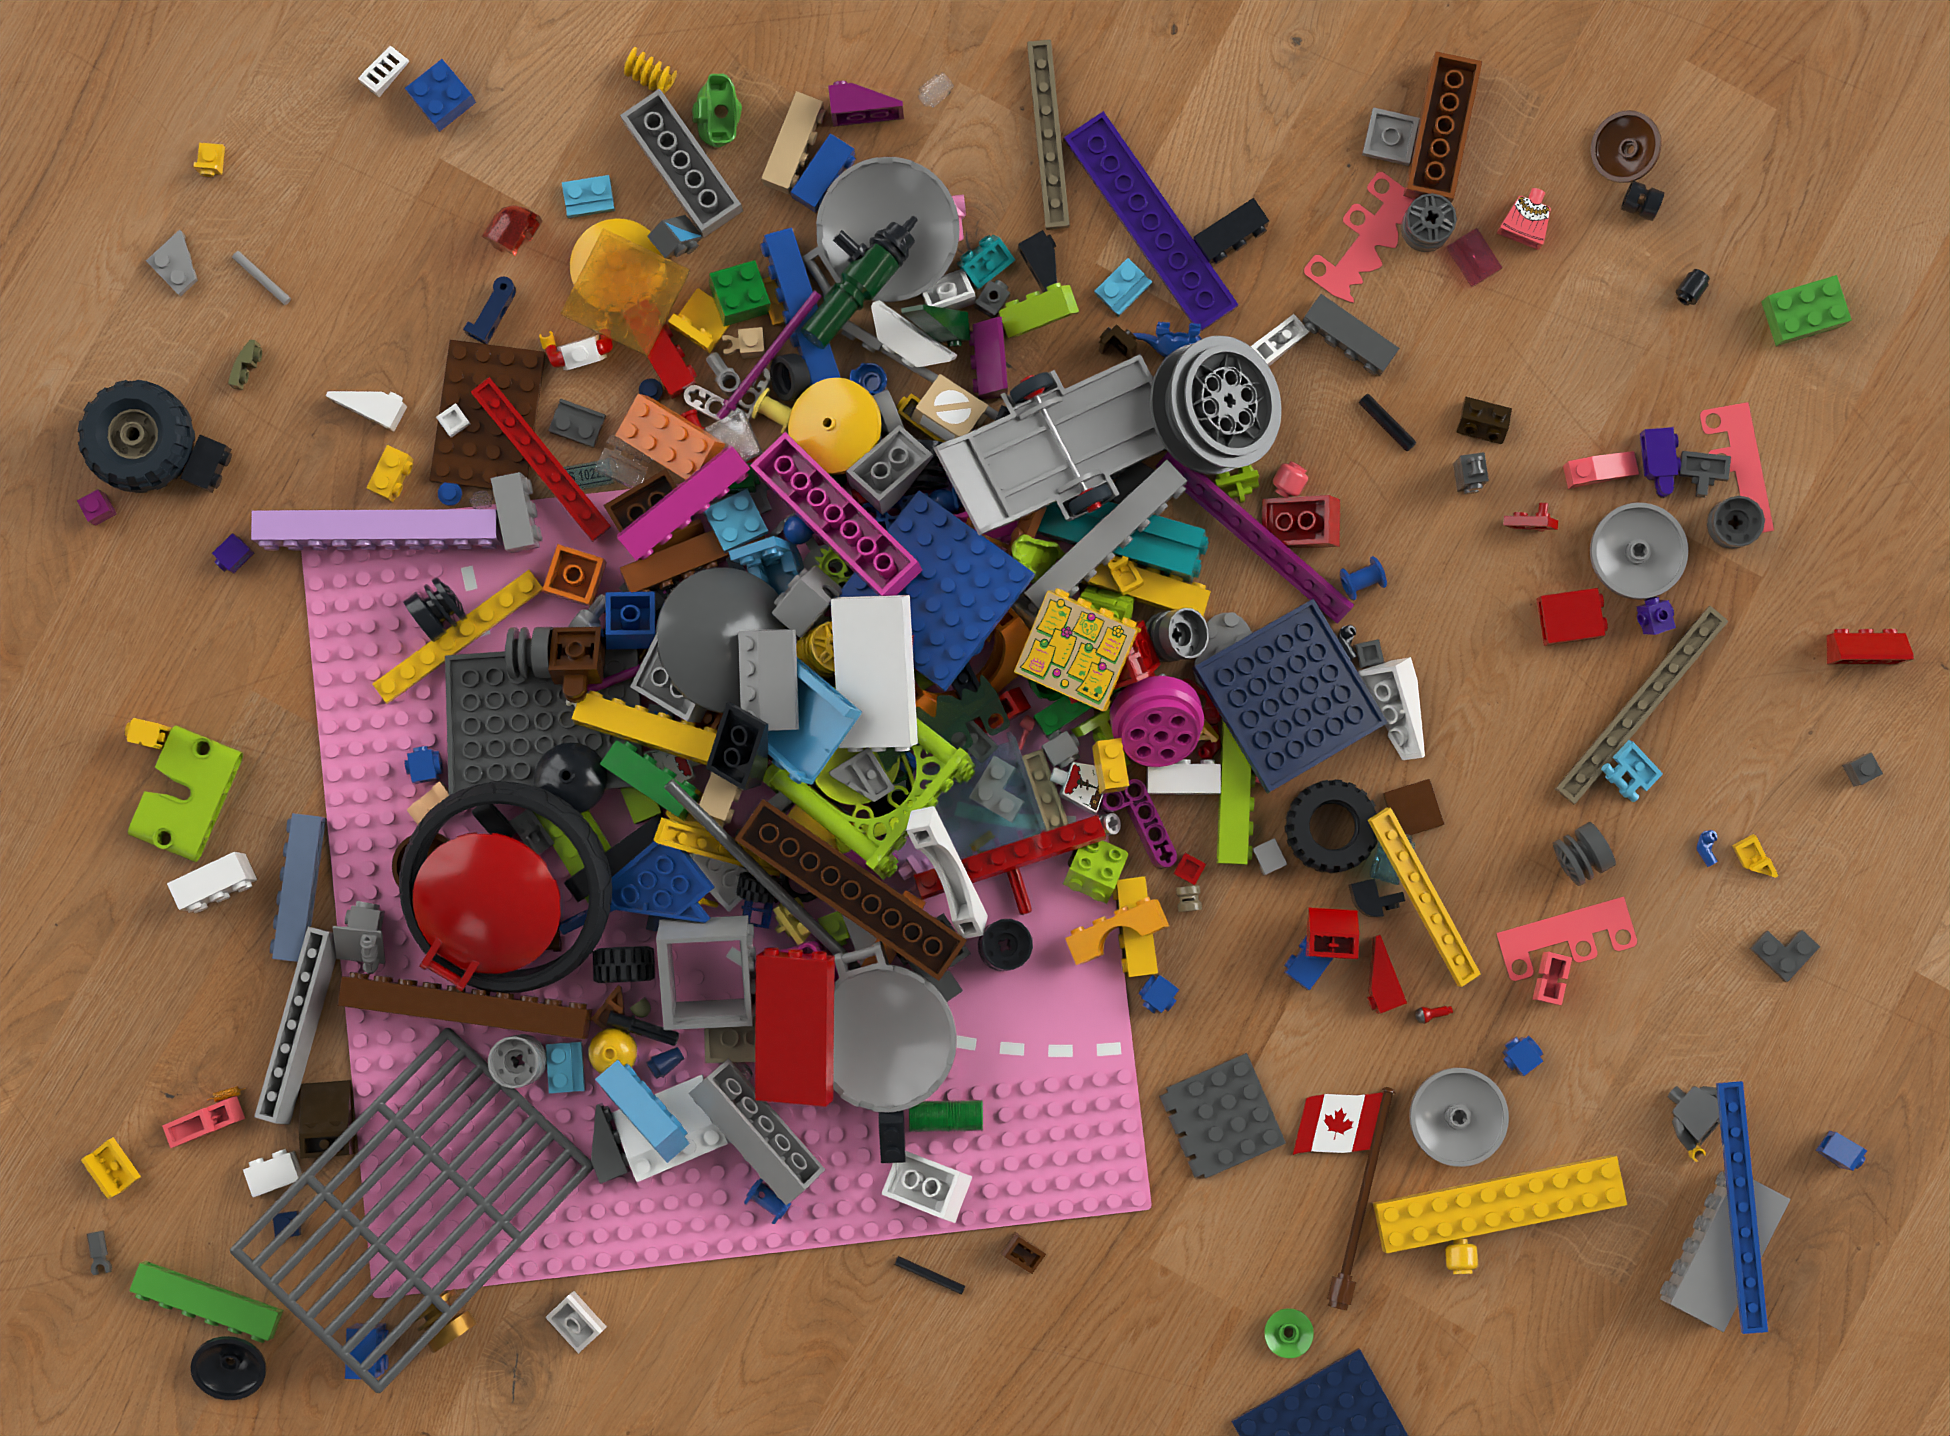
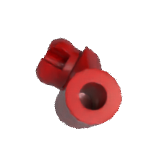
(1210, 748)

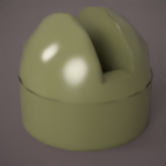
(641, 1008)

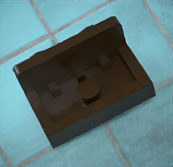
(1122, 340)
(1484, 420)

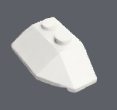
(906, 339)

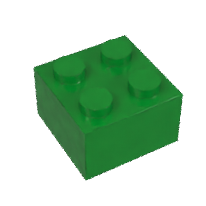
(739, 293)

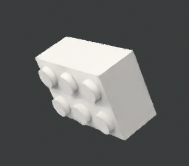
(212, 882)

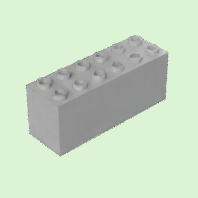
(1705, 1274)

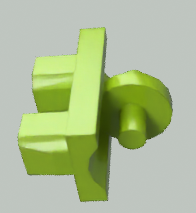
(1238, 484)

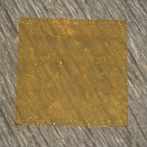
(625, 292)

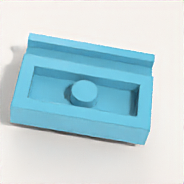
(588, 196)
(1123, 287)
(565, 1067)

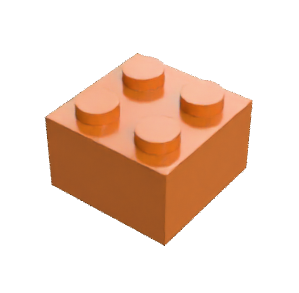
(574, 575)

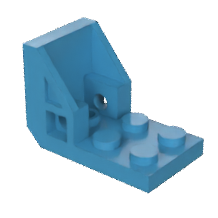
(770, 560)

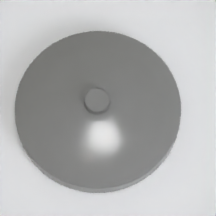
(1639, 551)
(1459, 1117)

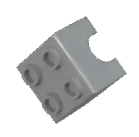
(806, 600)

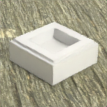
(453, 420)

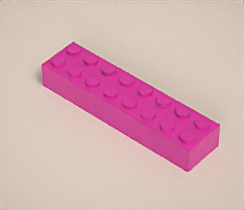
(836, 517)

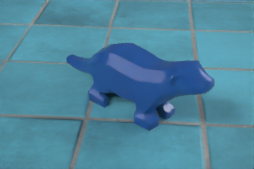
(1167, 341)

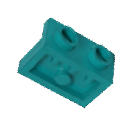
(985, 260)

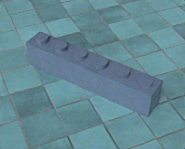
(298, 885)

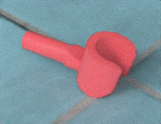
(1028, 724)

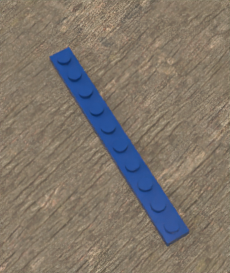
(1742, 1207)

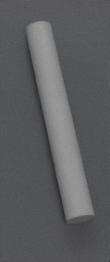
(261, 277)

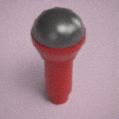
(1426, 1014)

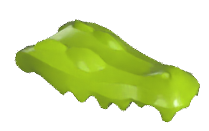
(1036, 554)

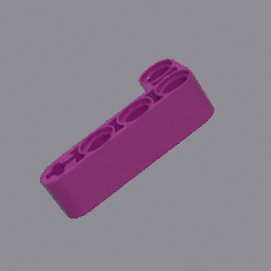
(1143, 826)

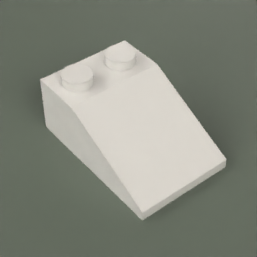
(927, 1186)

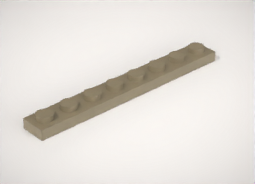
(1048, 134)

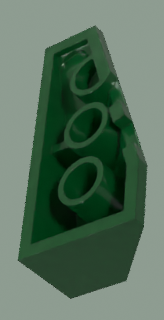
(941, 323)

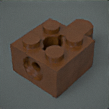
(577, 659)

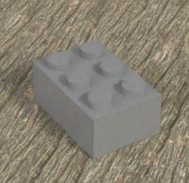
(516, 512)

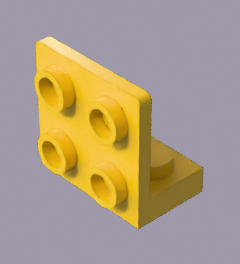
(699, 321)

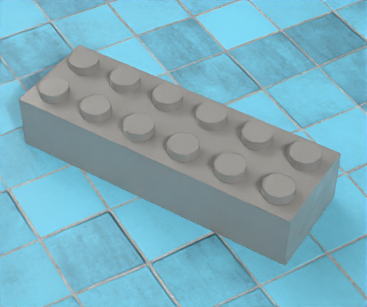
(681, 163)
(757, 1132)

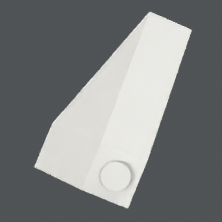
(1397, 696)

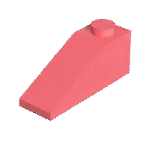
(1600, 469)

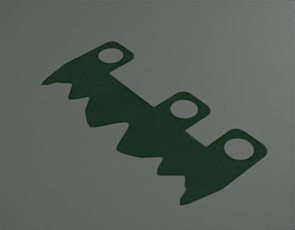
(951, 718)

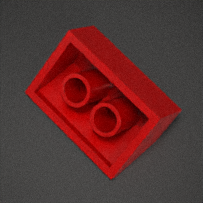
(1868, 647)

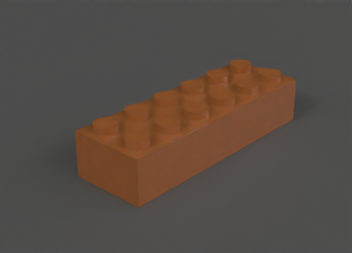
(1443, 126)

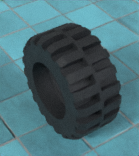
(1299, 819)

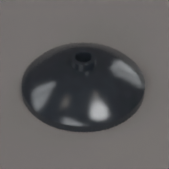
(587, 775)
(228, 1377)

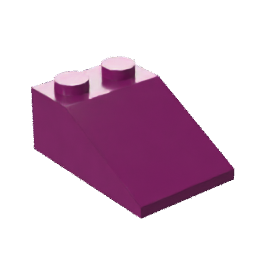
(860, 105)

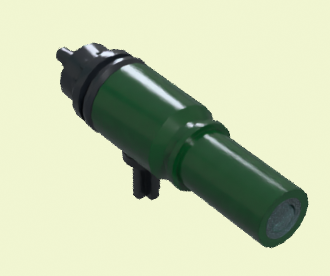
(860, 280)

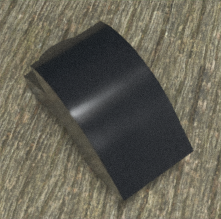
(1367, 899)

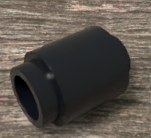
(1692, 287)

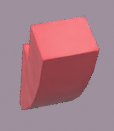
(203, 1122)

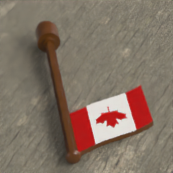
(1346, 1126)

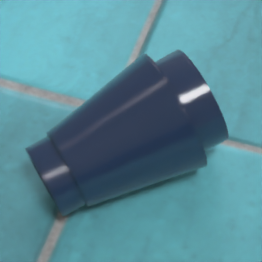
(664, 1062)

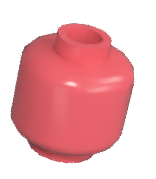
(1290, 479)

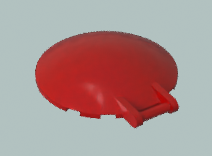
(485, 905)

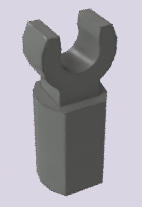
(98, 1251)

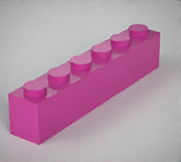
(683, 502)

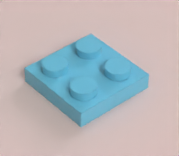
(736, 521)

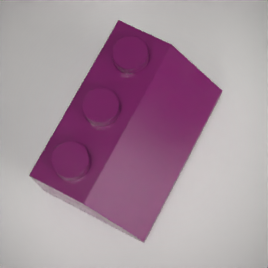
(989, 359)

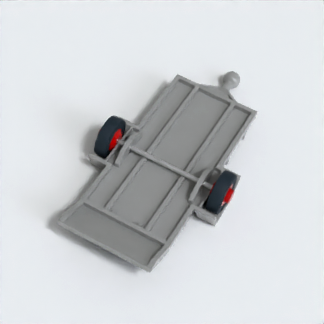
(1044, 455)

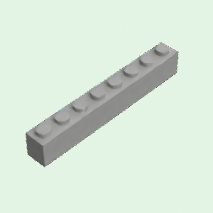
(1110, 533)
(297, 1027)

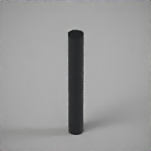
(929, 1275)

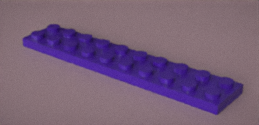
(1150, 221)

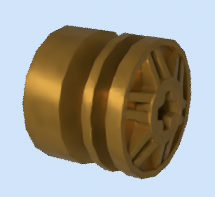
(455, 1327)

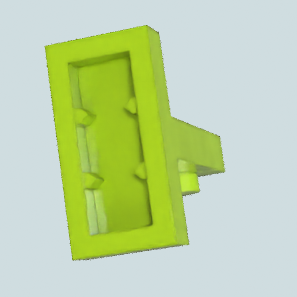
(1100, 728)

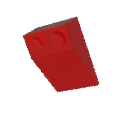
(1303, 520)

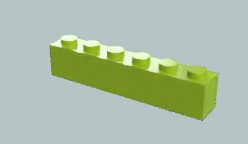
(1234, 804)

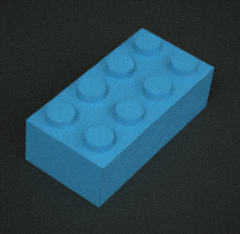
(644, 1110)

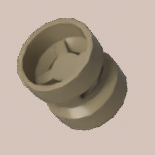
(1188, 898)

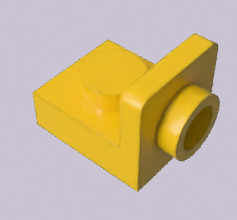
(210, 159)

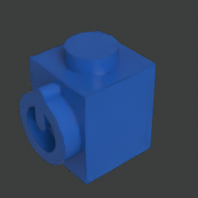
(424, 765)
(1158, 994)
(1522, 1055)

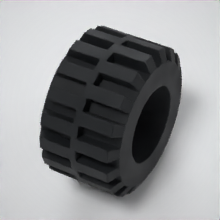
(623, 964)

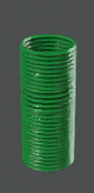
(946, 1116)

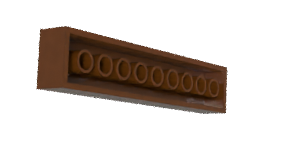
(850, 889)
(464, 1007)

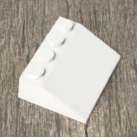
(701, 1135)

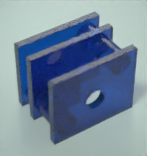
(767, 913)

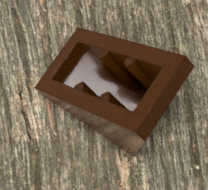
(1023, 1253)

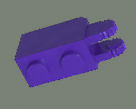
(1660, 458)

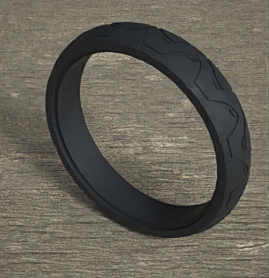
(570, 823)

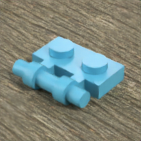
(1638, 767)

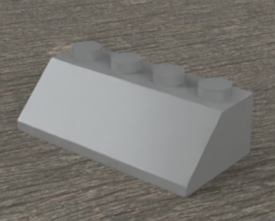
(769, 676)

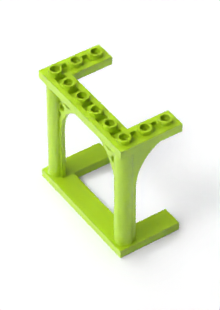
(953, 765)

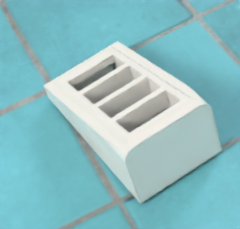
(378, 89)

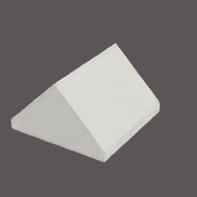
(951, 292)
(576, 1322)

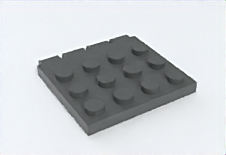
(1222, 1117)

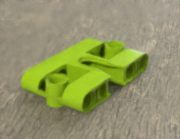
(209, 782)

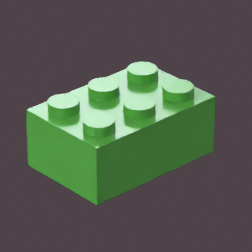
(1806, 310)

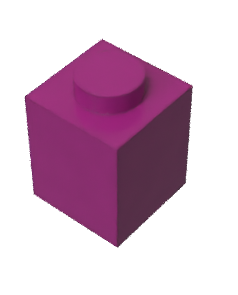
(96, 507)

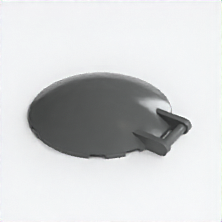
(701, 629)

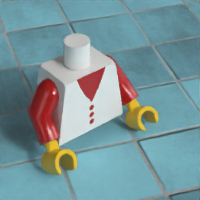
(576, 353)

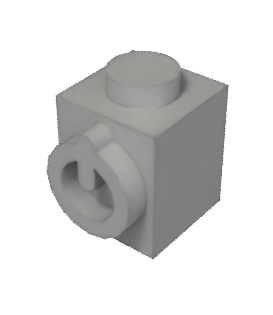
(1061, 749)
(365, 916)

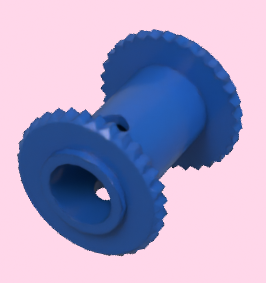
(1363, 578)
(769, 1202)

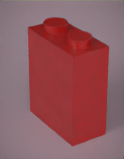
(1571, 616)

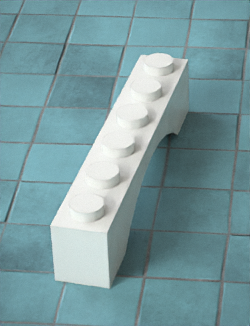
(933, 840)

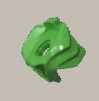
(717, 92)

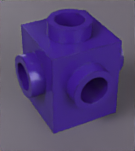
(1655, 616)

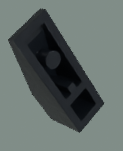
(1040, 258)

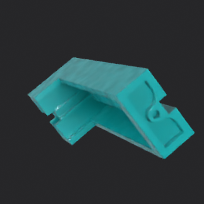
(1161, 545)

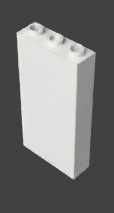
(876, 670)

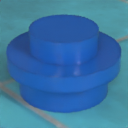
(449, 493)

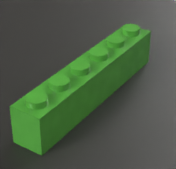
(206, 1300)

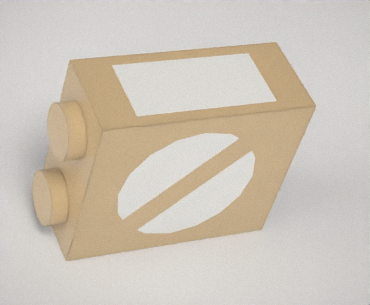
(949, 410)

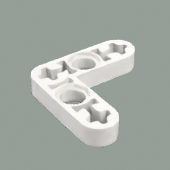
(703, 393)

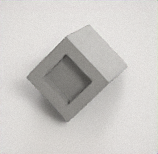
(1269, 856)

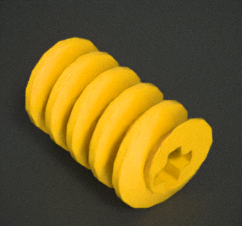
(647, 72)

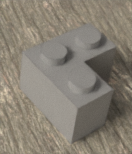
(991, 790)

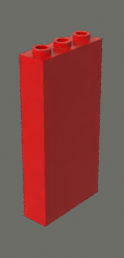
(794, 1027)

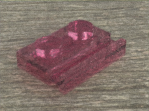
(1474, 257)

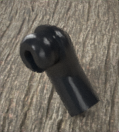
(1345, 637)

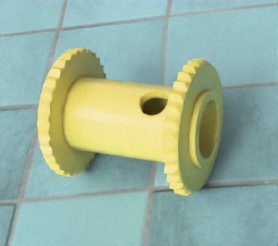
(772, 409)

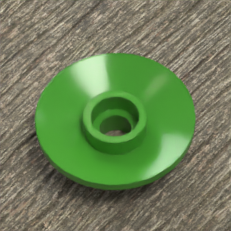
(1295, 1344)

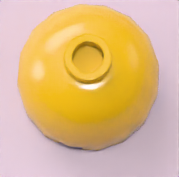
(611, 1046)

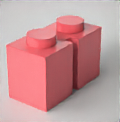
(1552, 967)

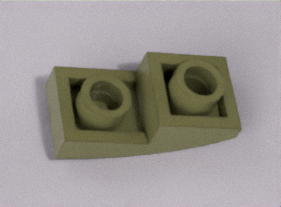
(247, 357)

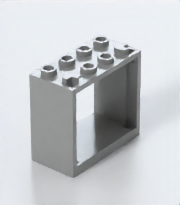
(708, 1012)

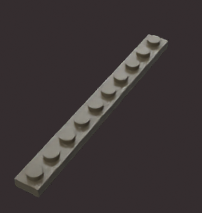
(1641, 704)

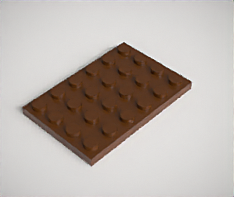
(482, 448)

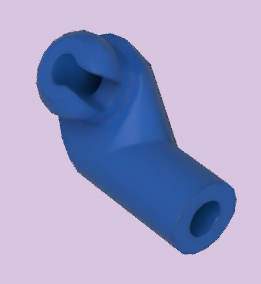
(1705, 845)

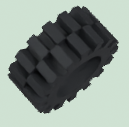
(752, 889)

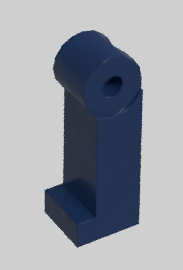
(493, 311)

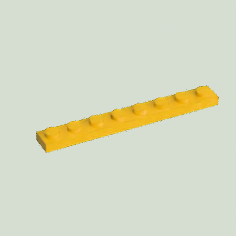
(458, 637)
(1424, 897)

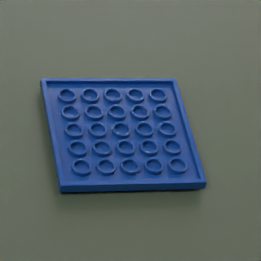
(958, 593)

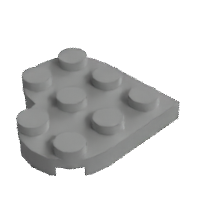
(1223, 632)

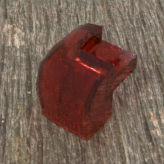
(511, 228)

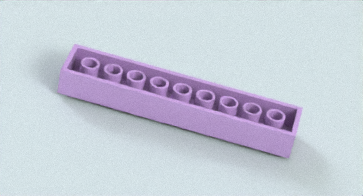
(376, 528)

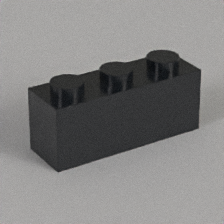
(1232, 231)

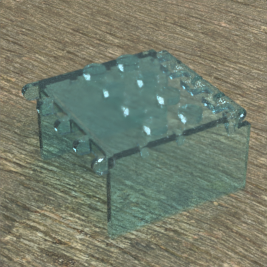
(976, 825)

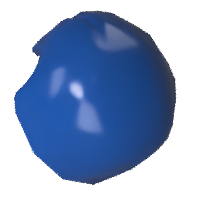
(870, 376)

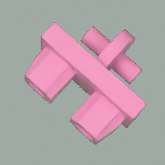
(912, 867)

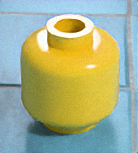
(1461, 1257)

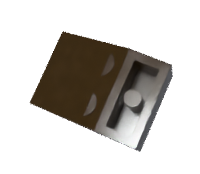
(324, 1116)

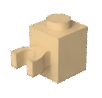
(750, 343)

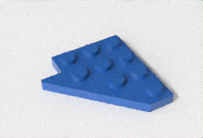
(661, 884)

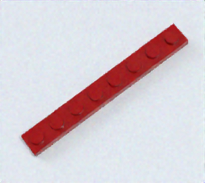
(541, 459)
(1018, 854)

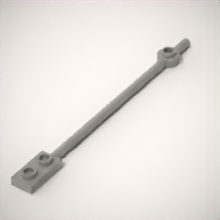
(872, 343)

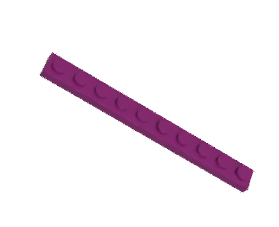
(1262, 542)

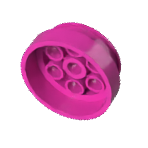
(1157, 720)

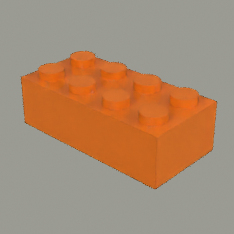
(667, 437)

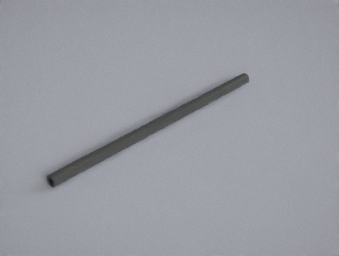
(756, 870)

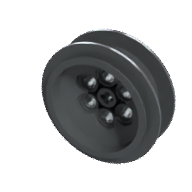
(1215, 405)

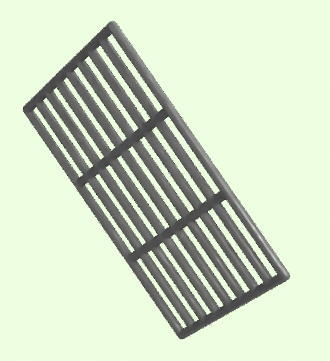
(378, 1244)

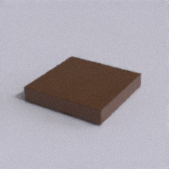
(1415, 807)

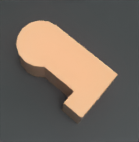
(428, 801)

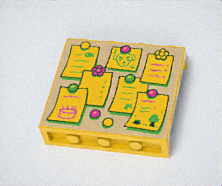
(1077, 649)

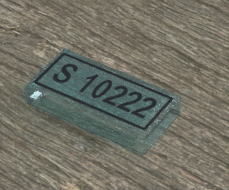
(586, 476)

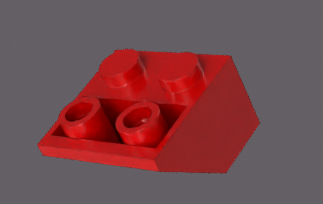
(1332, 933)

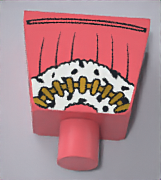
(1527, 220)

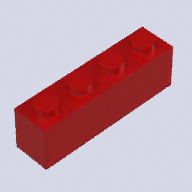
(669, 364)

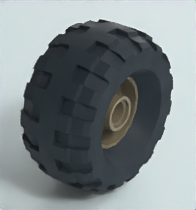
(112, 432)

